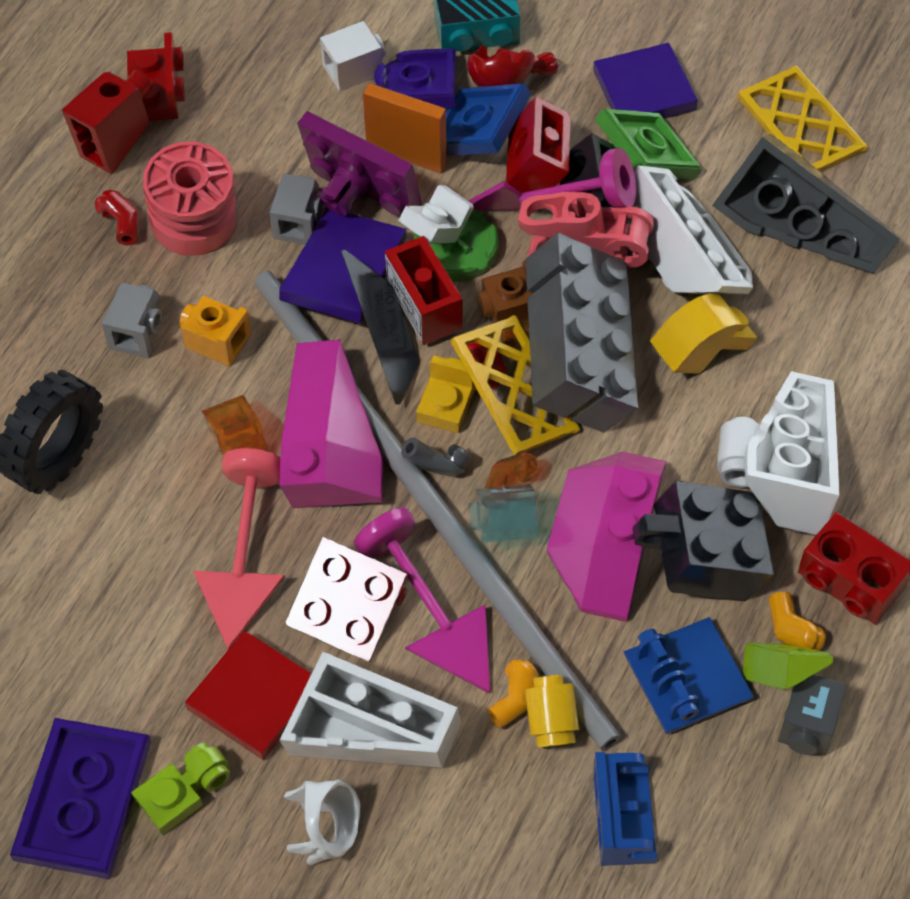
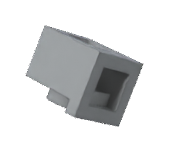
(295, 209)
(132, 319)

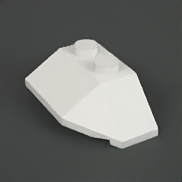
(687, 240)

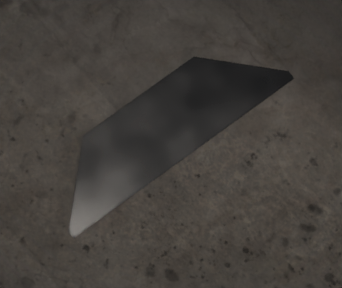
(385, 326)

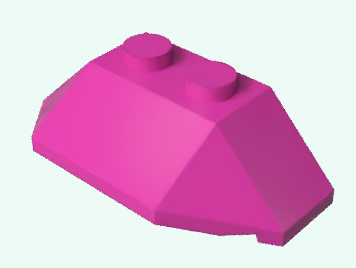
(594, 531)

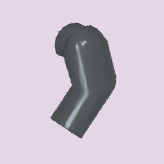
(434, 461)

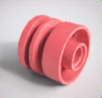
(190, 198)

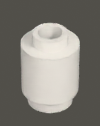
(732, 447)

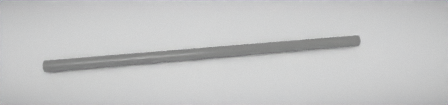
(457, 537)

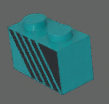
(476, 23)

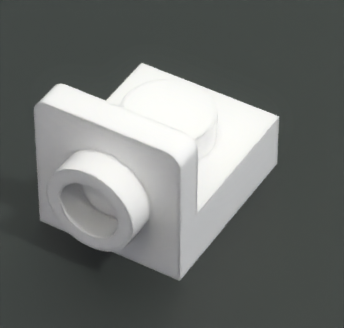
(440, 218)

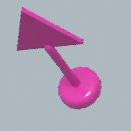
(615, 179)
(458, 645)

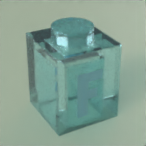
(504, 513)

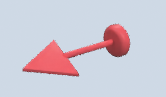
(239, 595)

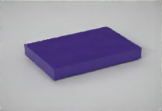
(320, 273)
(81, 798)

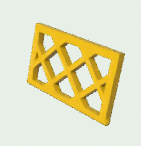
(773, 87)
(500, 412)

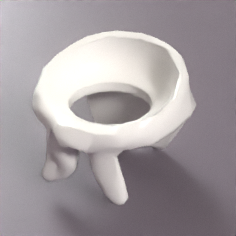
(331, 797)

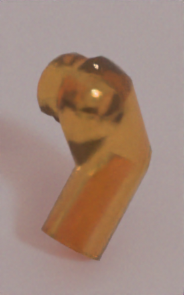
(513, 471)

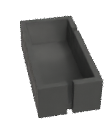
(580, 333)

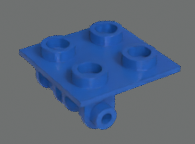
(687, 674)

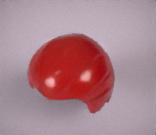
(508, 66)

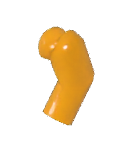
(792, 628)
(514, 704)

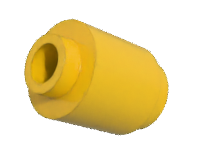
(552, 711)

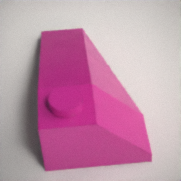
(327, 434)

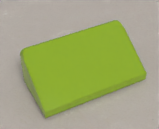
(782, 664)

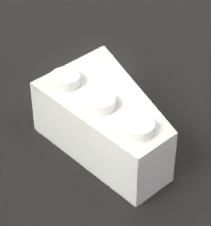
(368, 719)

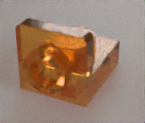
(235, 425)

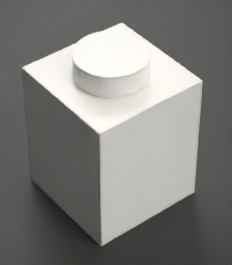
(351, 55)

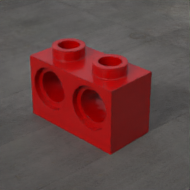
(862, 560)

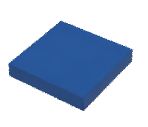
(483, 118)

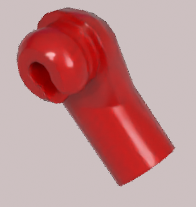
(116, 205)

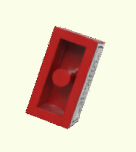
(424, 290)

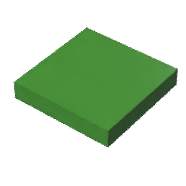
(648, 141)

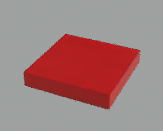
(250, 694)

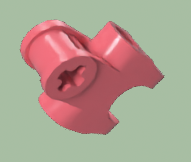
(583, 219)

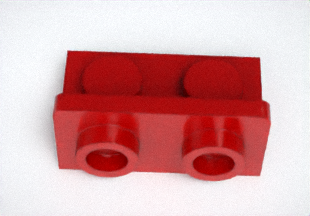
(161, 68)

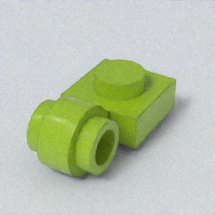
(172, 797)

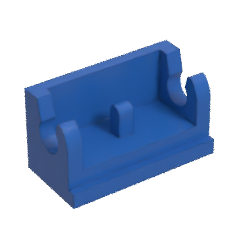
(623, 809)

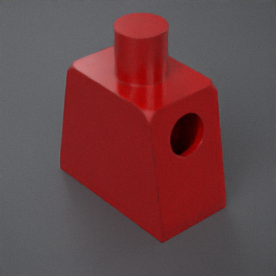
(108, 118)

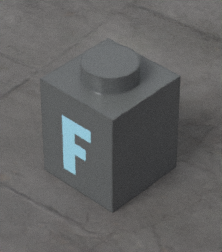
(812, 715)

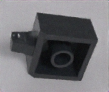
(708, 540)

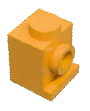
(215, 329)

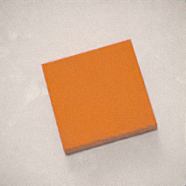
(406, 127)

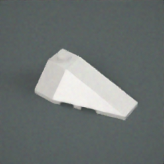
(795, 455)

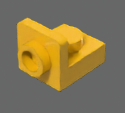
(446, 395)

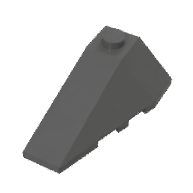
(795, 203)

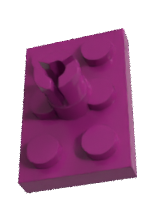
(356, 168)

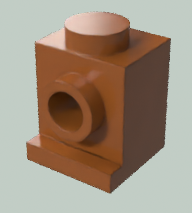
(504, 295)

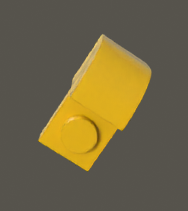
(699, 332)

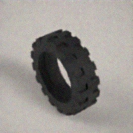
(25, 429)

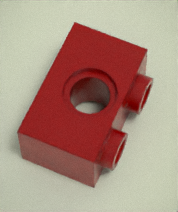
(538, 147)

